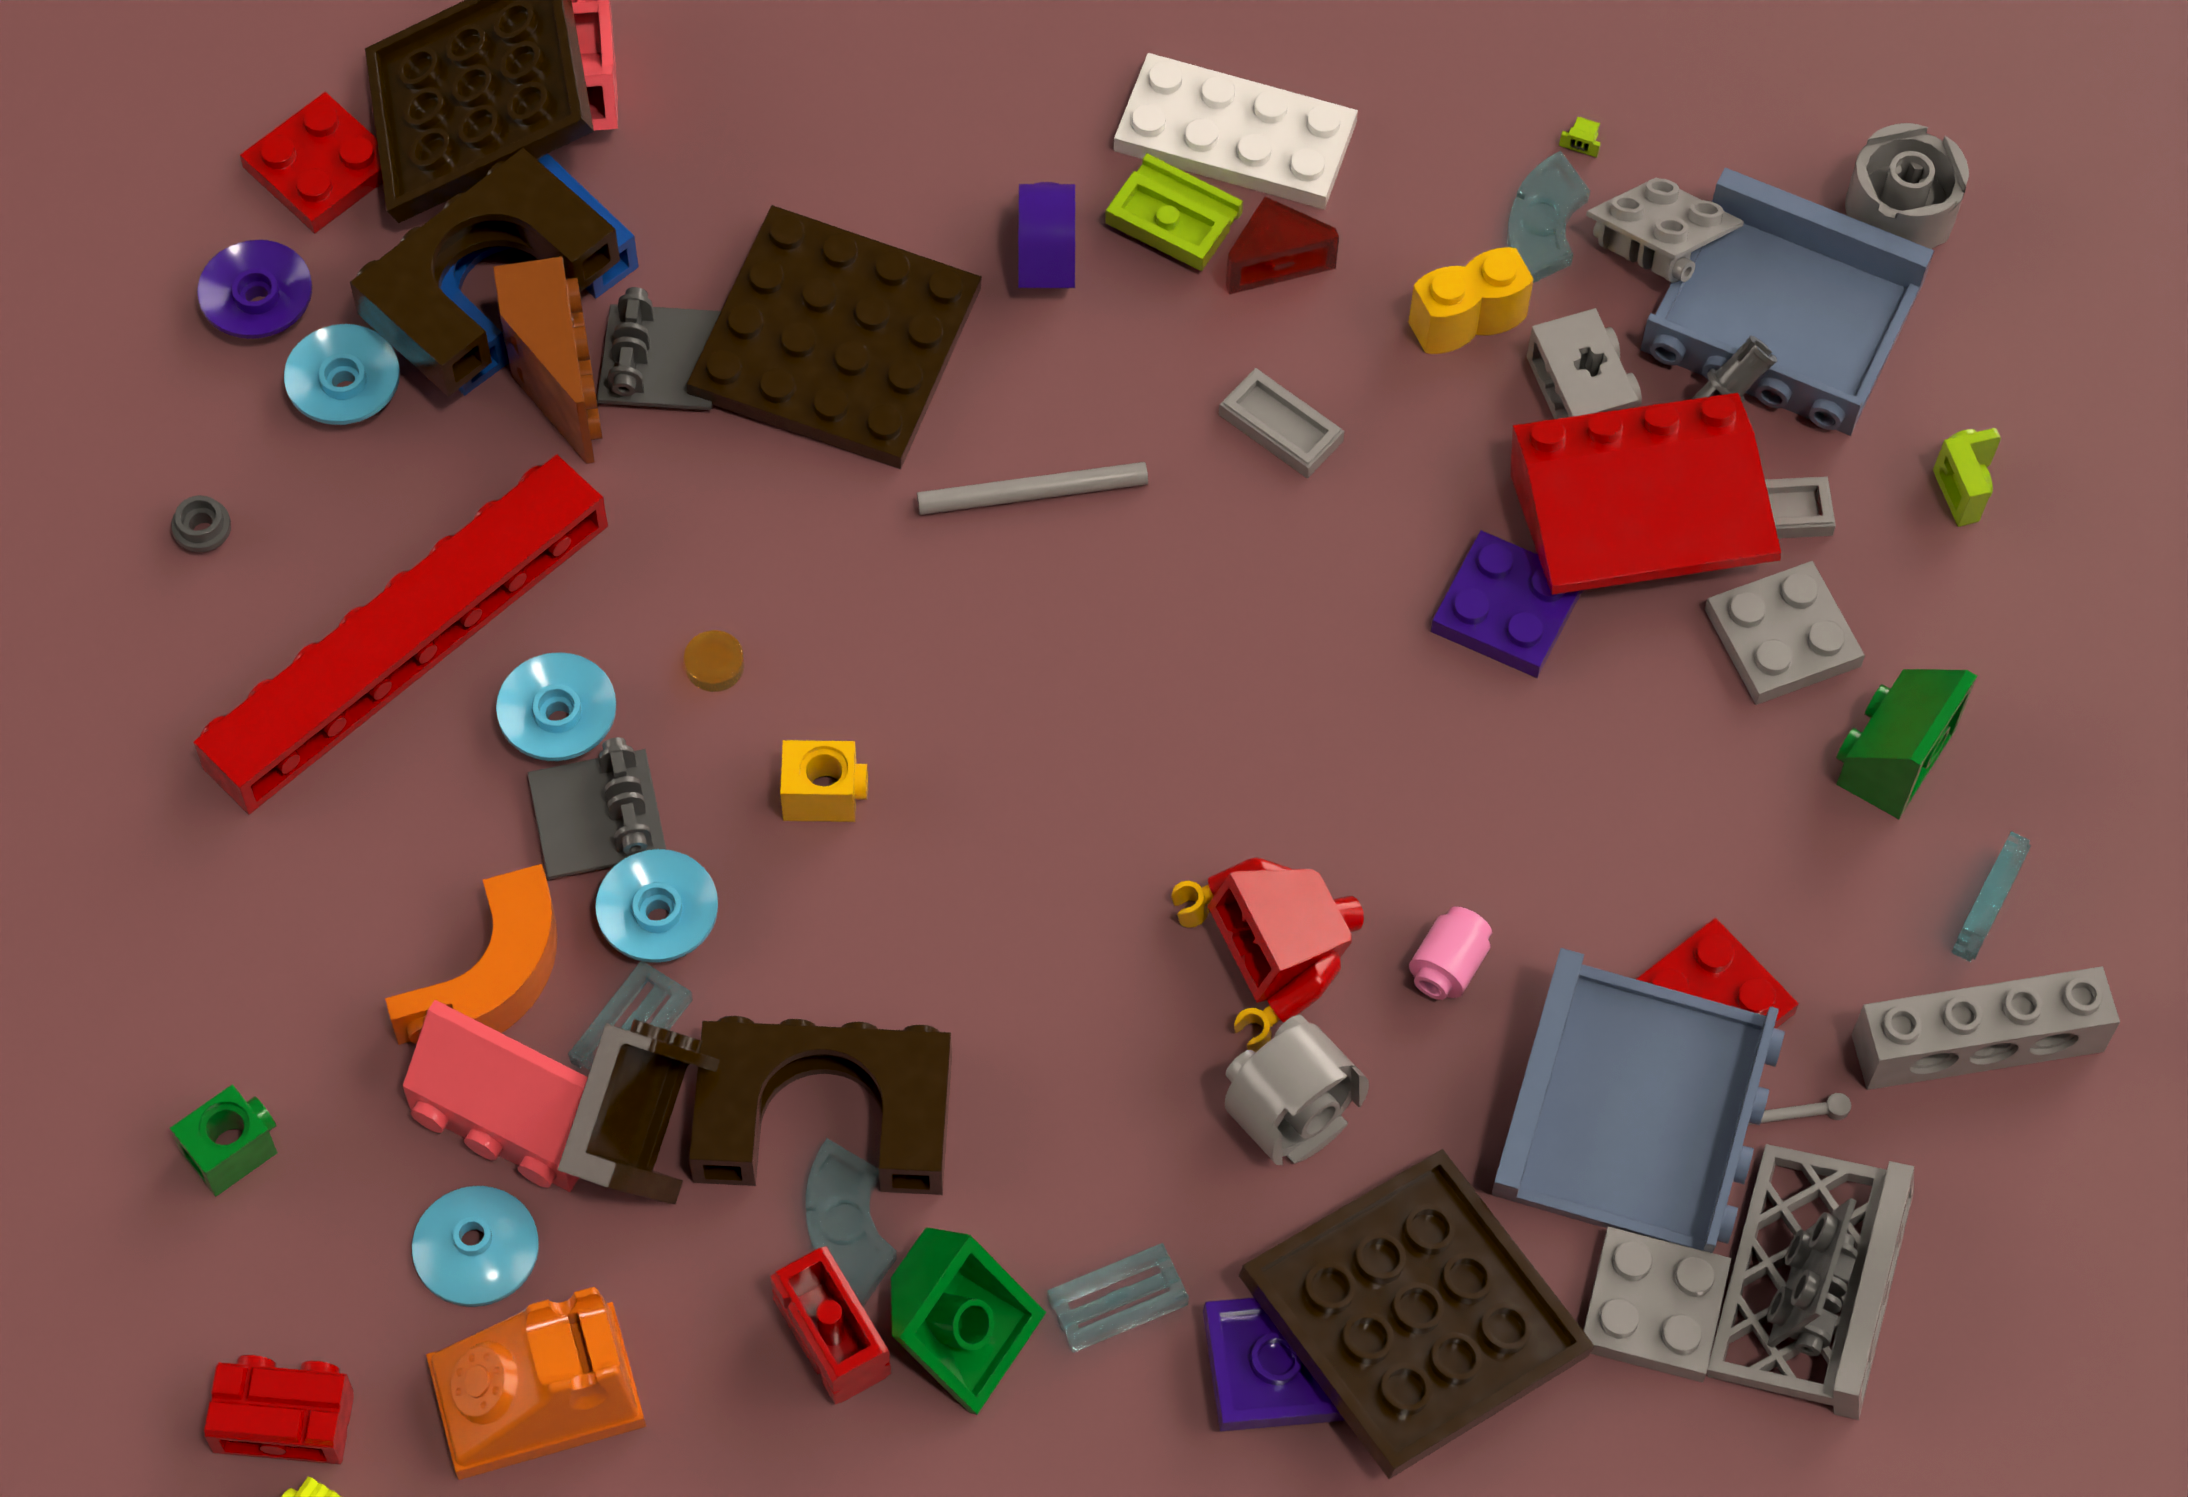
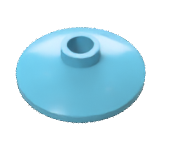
(336, 356)
(551, 685)
(654, 882)
(482, 1271)

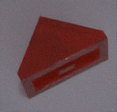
(1280, 247)

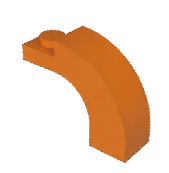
(509, 972)

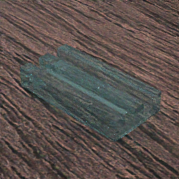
(1991, 897)
(680, 999)
(1128, 1318)

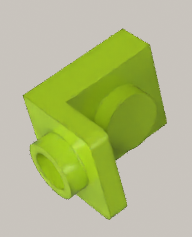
(1964, 472)

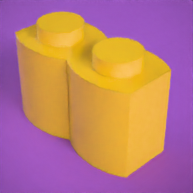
(1470, 300)

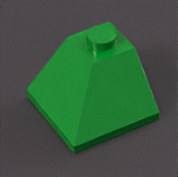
(960, 1314)

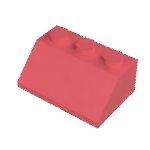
(493, 1094)

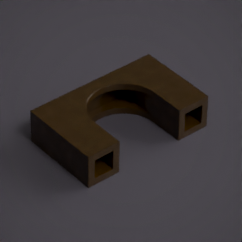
(511, 207)
(900, 1068)

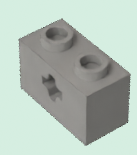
(1580, 366)

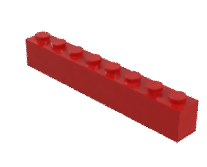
(400, 633)

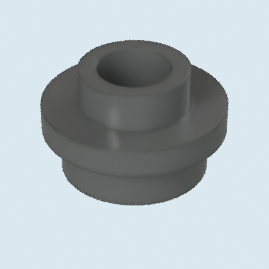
(196, 511)

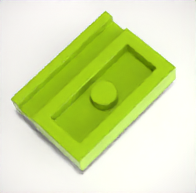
(1173, 212)

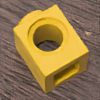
(809, 760)

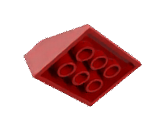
(1644, 493)

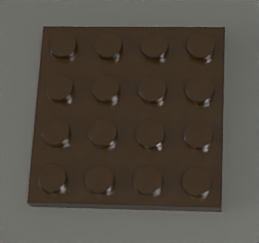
(473, 93)
(835, 336)
(1415, 1312)

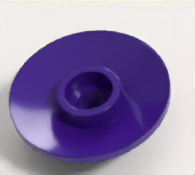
(253, 271)

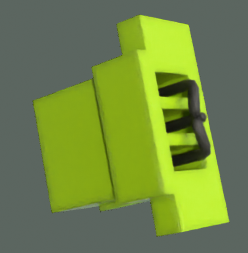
(1582, 137)

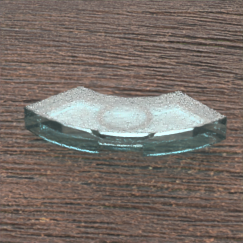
(1541, 215)
(841, 1217)

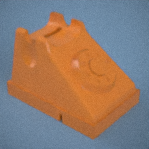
(536, 1384)

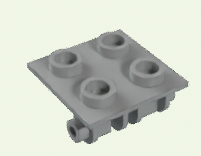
(1660, 227)

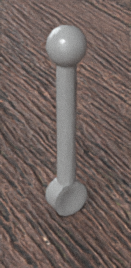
(1835, 1107)

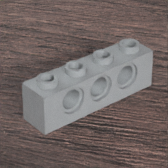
(1985, 1028)

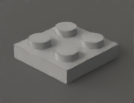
(1784, 632)
(1656, 1304)

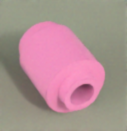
(1451, 953)

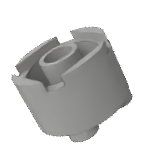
(1908, 184)
(1293, 1091)

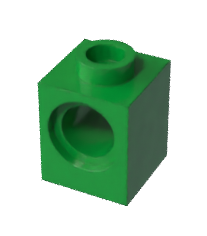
(226, 1164)

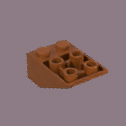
(550, 347)

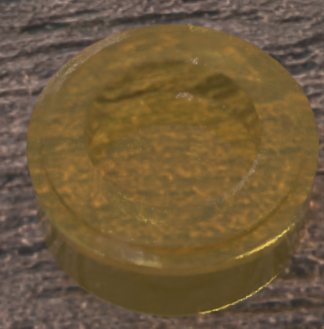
(714, 660)

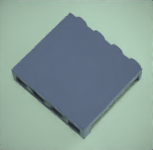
(1804, 284)
(1637, 1106)

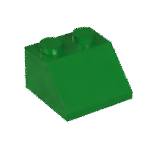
(1903, 736)

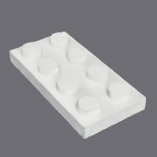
(1236, 130)

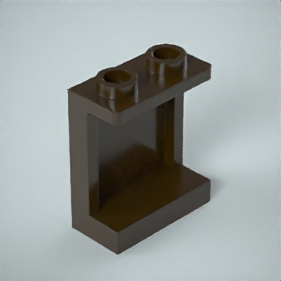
(630, 1108)

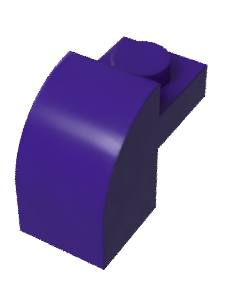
(1046, 235)

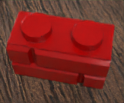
(830, 1325)
(279, 1410)

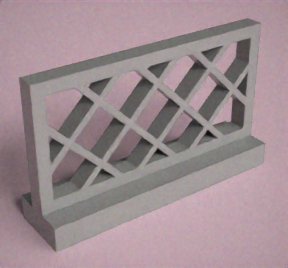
(1867, 1289)

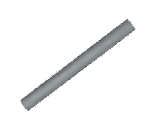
(1032, 488)

